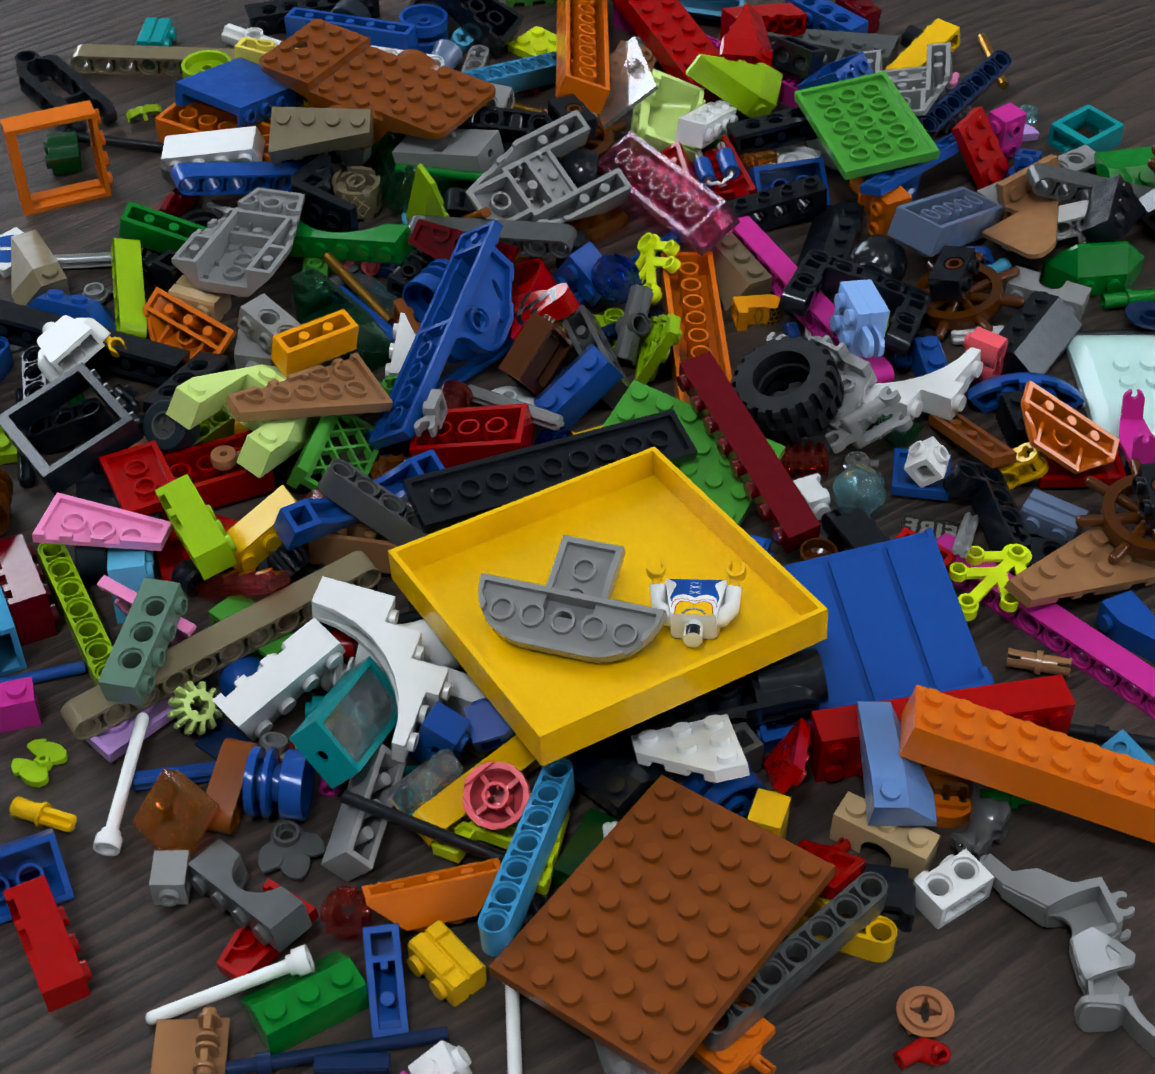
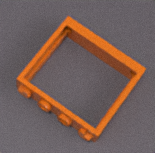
(68, 194)

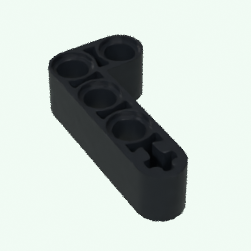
(991, 500)

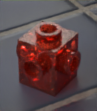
(340, 922)

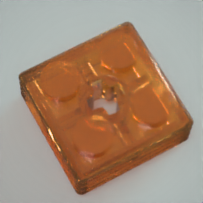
(175, 812)

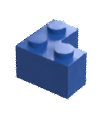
(577, 273)

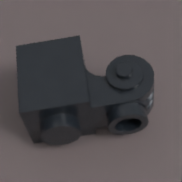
(161, 270)

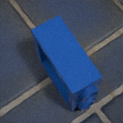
(839, 70)

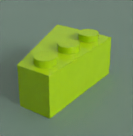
(197, 527)

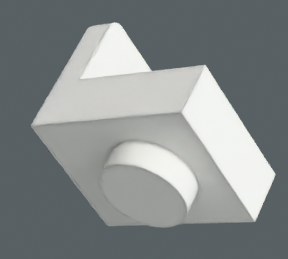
(442, 1059)

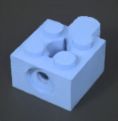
(860, 318)

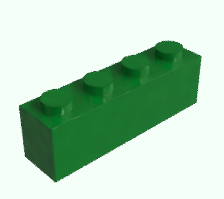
(155, 228)

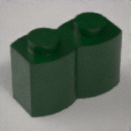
(63, 153)

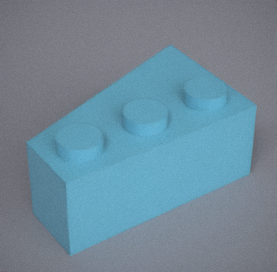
(129, 569)

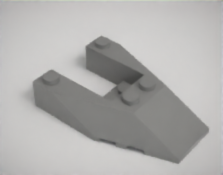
(921, 84)
(534, 186)

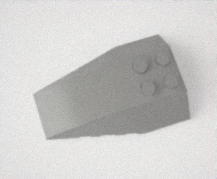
(243, 245)

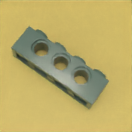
(143, 642)

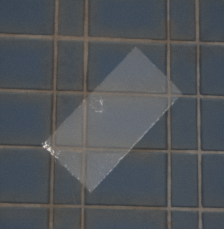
(629, 81)

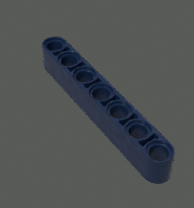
(965, 93)

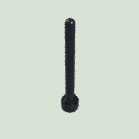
(117, 141)

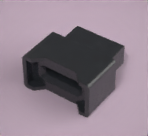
(900, 896)

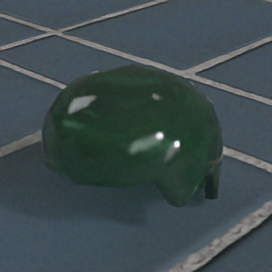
(901, 439)

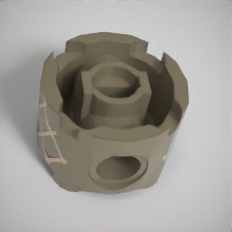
(360, 188)

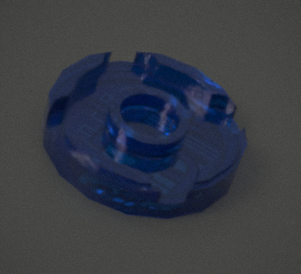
(614, 276)

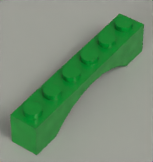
(378, 244)

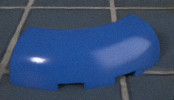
(987, 393)

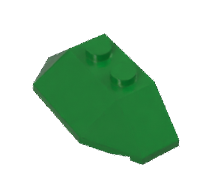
(1101, 266)

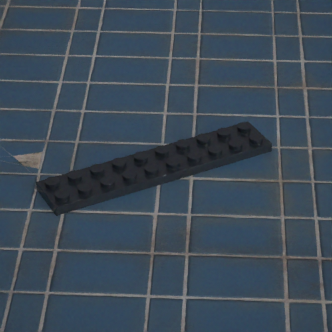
(494, 481)

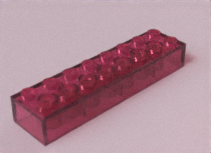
(670, 194)

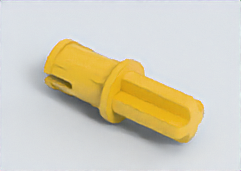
(42, 814)

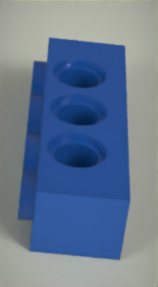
(830, 16)

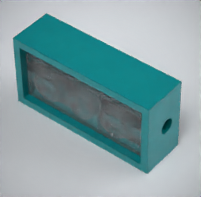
(348, 723)

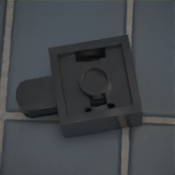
(851, 529)

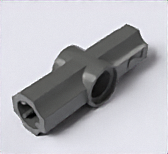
(633, 325)

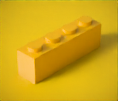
(916, 53)

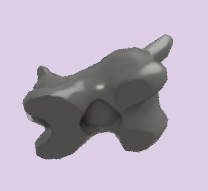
(986, 824)

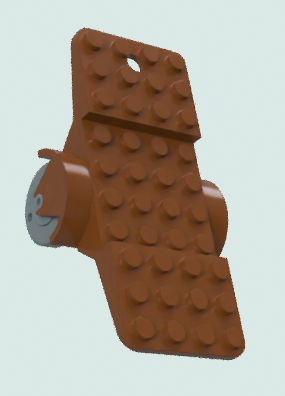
(402, 90)

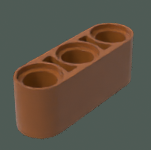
(226, 785)

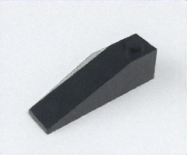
(613, 777)

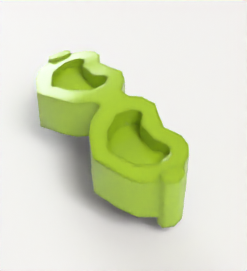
(149, 109)

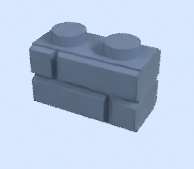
(1051, 517)

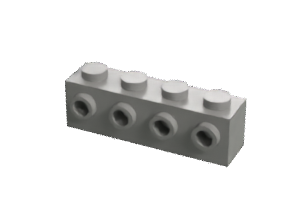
(355, 832)

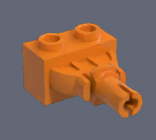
(880, 209)

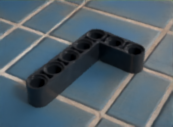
(63, 425)

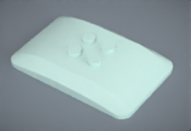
(1108, 368)

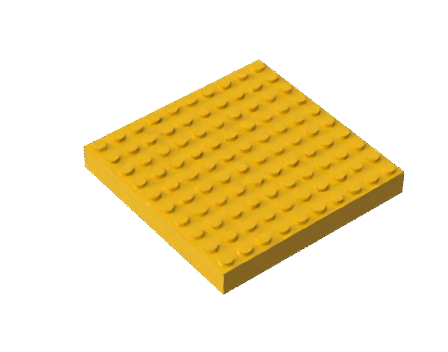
(654, 514)

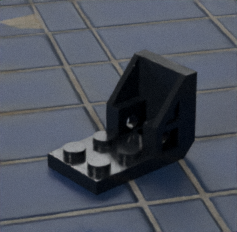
(321, 208)

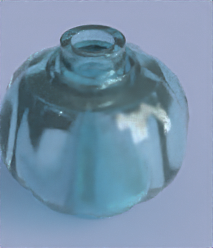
(859, 488)

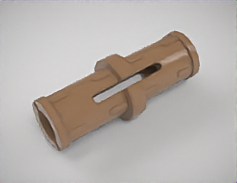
(1038, 662)

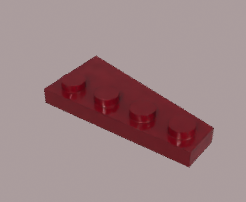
(441, 240)

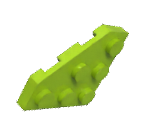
(656, 346)

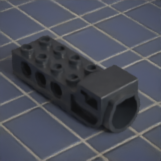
(771, 694)

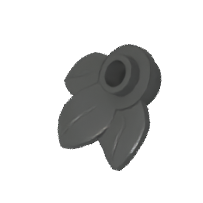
(292, 854)

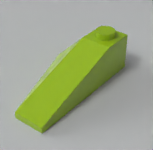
(744, 85)
(425, 196)

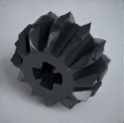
(285, 559)

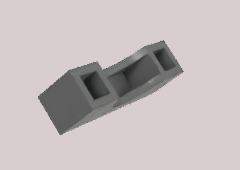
(272, 915)

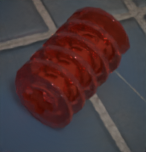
(805, 459)

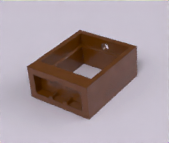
(536, 353)

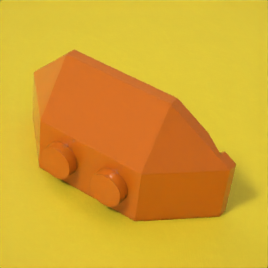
(184, 326)
(1064, 432)
(433, 896)

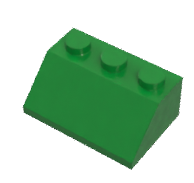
(1128, 163)
(306, 1005)

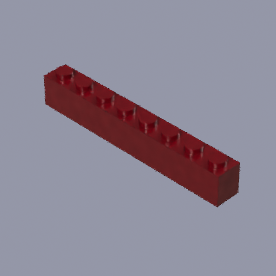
(748, 452)

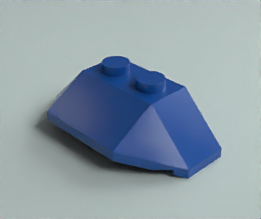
(74, 306)

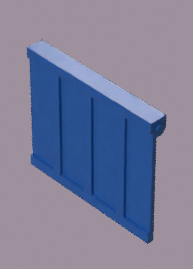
(888, 625)

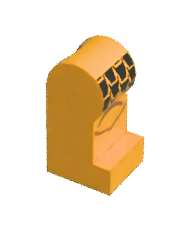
(755, 310)

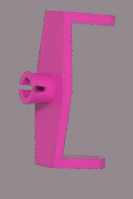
(1134, 435)

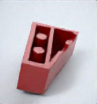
(48, 944)

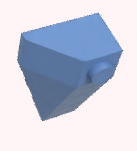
(893, 785)

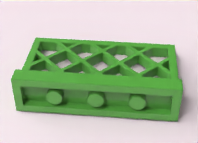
(320, 438)

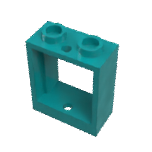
(1064, 133)

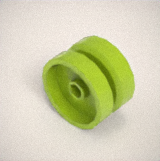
(202, 61)

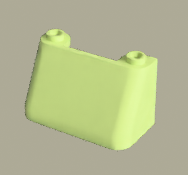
(658, 114)

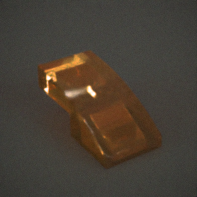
(759, 158)

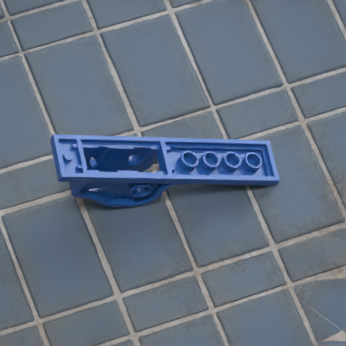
(459, 322)

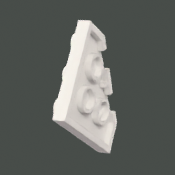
(697, 746)

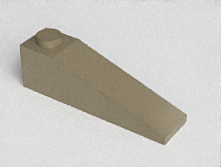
(34, 269)

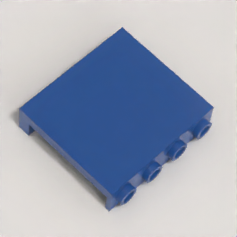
(238, 89)

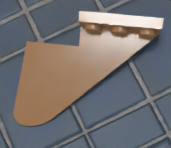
(1028, 220)

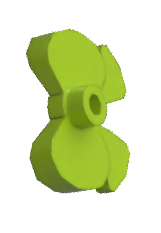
(36, 772)

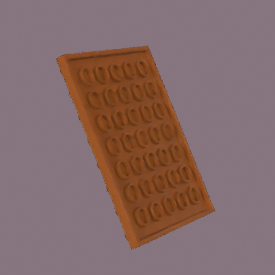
(663, 926)

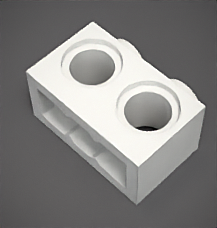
(955, 893)

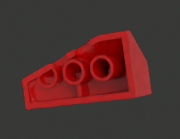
(747, 39)

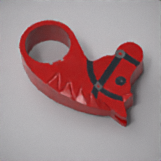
(537, 292)

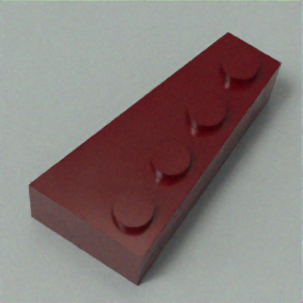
(25, 592)

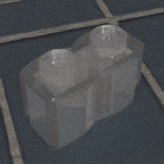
(425, 781)

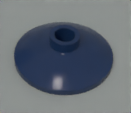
(1141, 314)

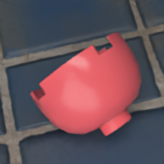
(495, 795)

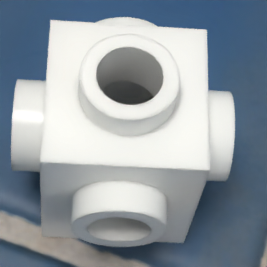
(927, 461)

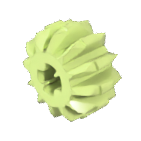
(190, 718)

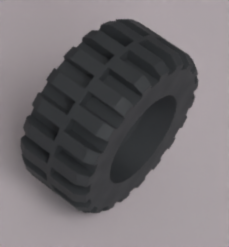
(784, 363)

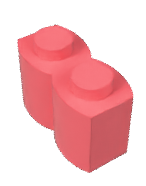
(992, 351)

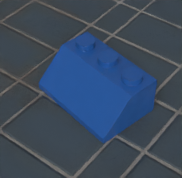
(776, 174)
(579, 386)
(29, 859)

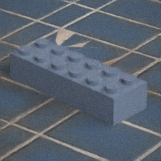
(944, 219)

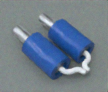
(726, 162)

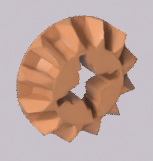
(938, 1007)

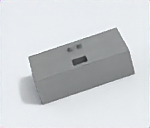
(460, 150)

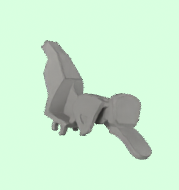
(1093, 946)

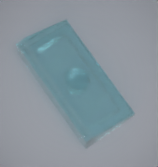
(377, 290)

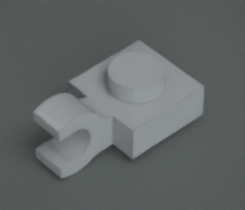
(434, 413)

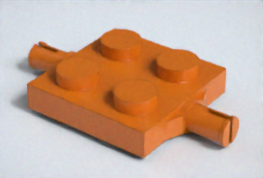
(742, 1053)

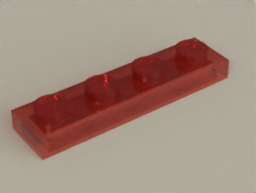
(243, 583)

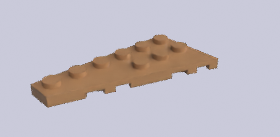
(317, 391)
(1077, 570)

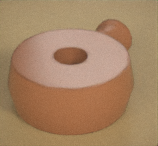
(224, 457)

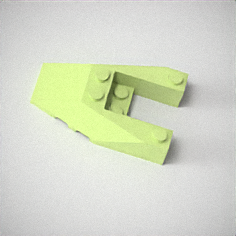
(271, 439)

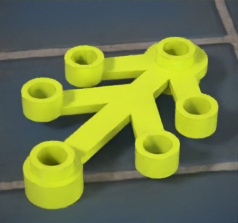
(649, 246)
(1012, 558)

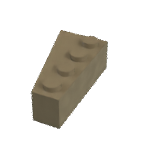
(312, 131)

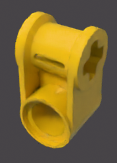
(1022, 470)

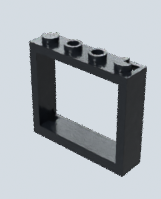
(84, 458)

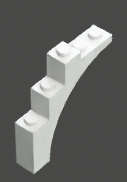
(935, 393)
(372, 622)

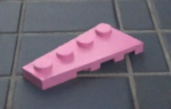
(93, 524)

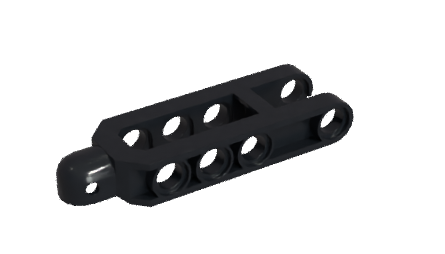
(37, 69)

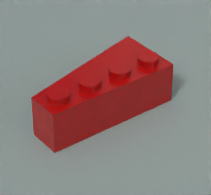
(777, 18)

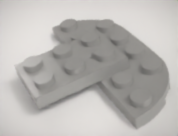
(574, 609)

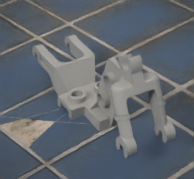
(856, 378)

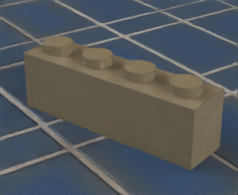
(738, 272)

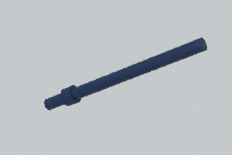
(265, 1061)

